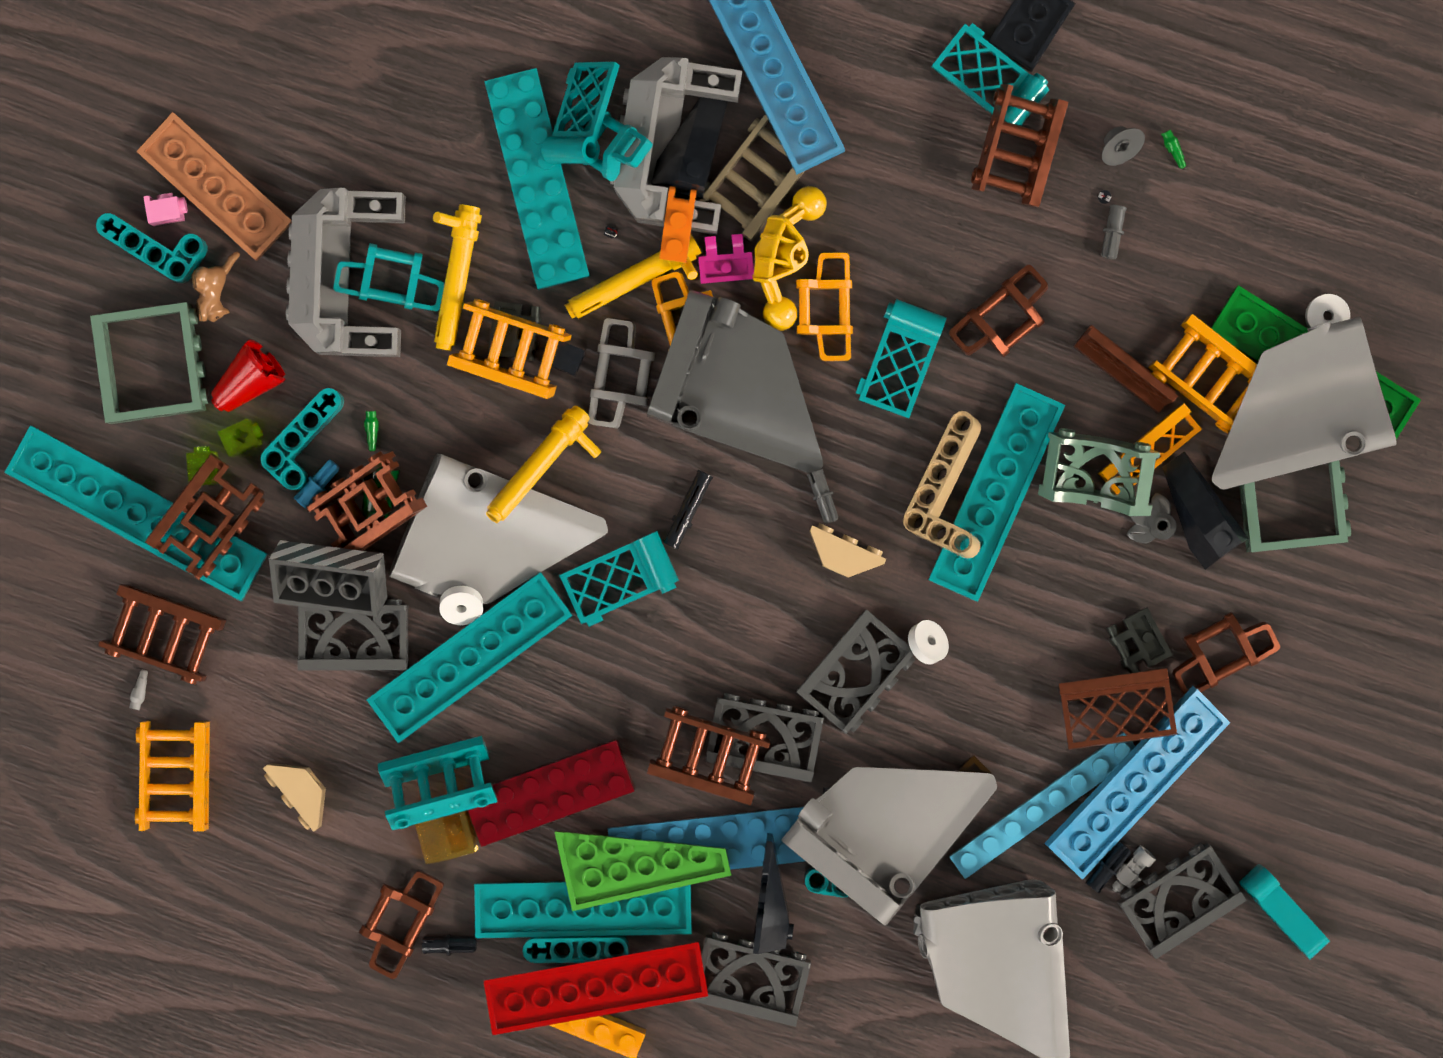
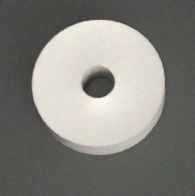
(1326, 302)
(458, 596)
(928, 642)

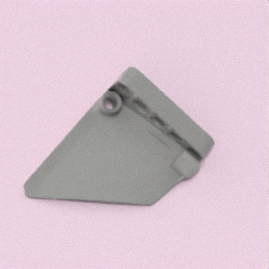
(1306, 406)
(460, 546)
(886, 828)
(999, 964)

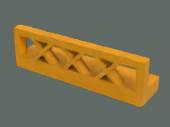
(1153, 435)

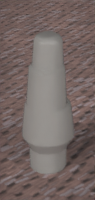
(138, 693)

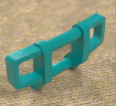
(614, 154)
(386, 296)

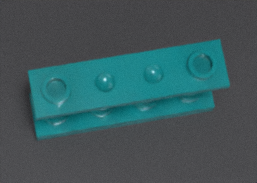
(431, 762)

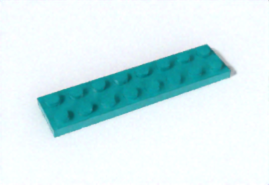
(536, 185)
(998, 489)
(469, 657)
(546, 911)

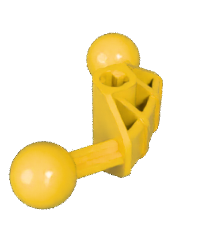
(783, 253)

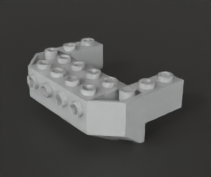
(656, 112)
(318, 243)

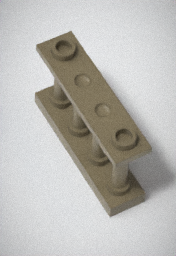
(767, 203)

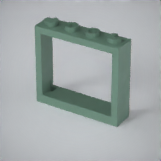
(106, 369)
(1251, 520)

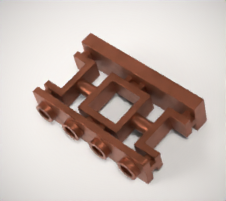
(188, 504)
(376, 524)

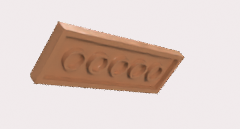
(214, 186)

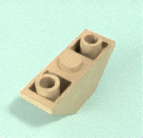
(843, 554)
(300, 790)

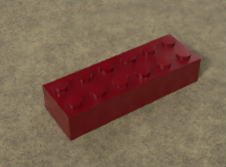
(553, 792)

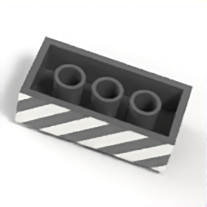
(328, 578)

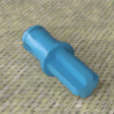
(316, 484)

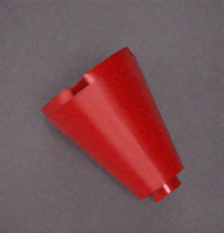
(247, 377)

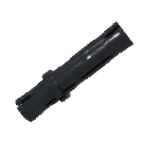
(689, 509)

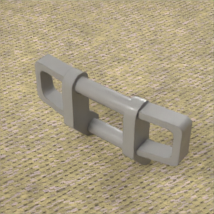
(604, 355)

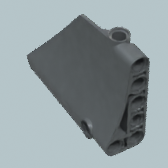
(736, 383)

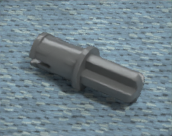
(1113, 231)
(823, 496)

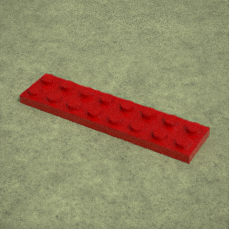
(595, 988)

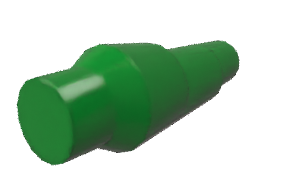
(1173, 146)
(371, 427)

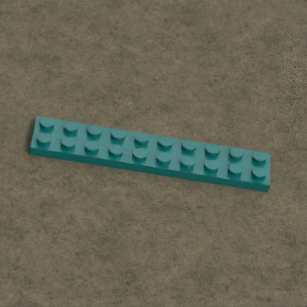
(126, 508)

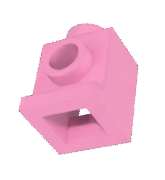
(165, 209)

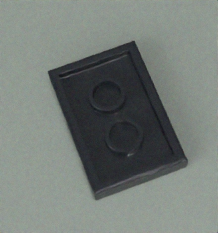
(1029, 29)

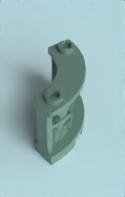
(1068, 491)

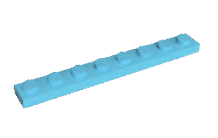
(1040, 808)

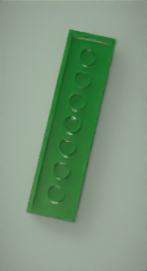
(1257, 326)

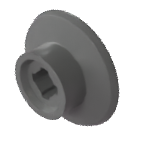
(1122, 145)

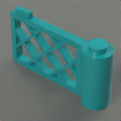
(1026, 86)
(575, 144)
(914, 324)
(652, 563)

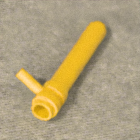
(464, 235)
(629, 280)
(562, 434)

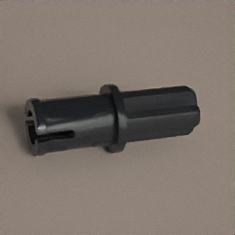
(1108, 867)
(449, 945)

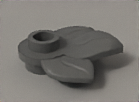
(1147, 526)

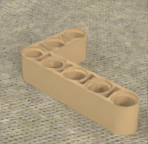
(943, 488)

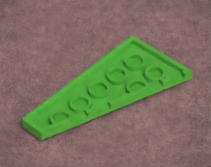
(620, 868)

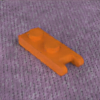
(677, 227)

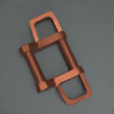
(976, 315)
(1249, 658)
(405, 947)

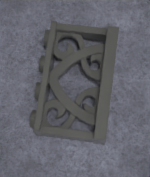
(384, 656)
(819, 677)
(790, 765)
(1218, 902)
(775, 1008)

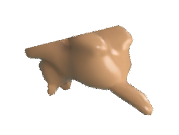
(209, 284)

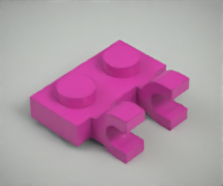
(725, 267)

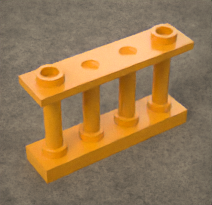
(1215, 347)
(490, 367)
(197, 789)

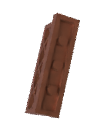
(1125, 369)
(1117, 685)

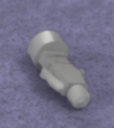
(1129, 873)

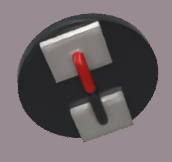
(1104, 197)

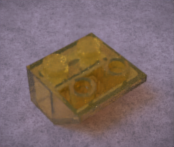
(446, 837)

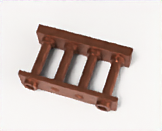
(1045, 139)
(182, 617)
(689, 774)

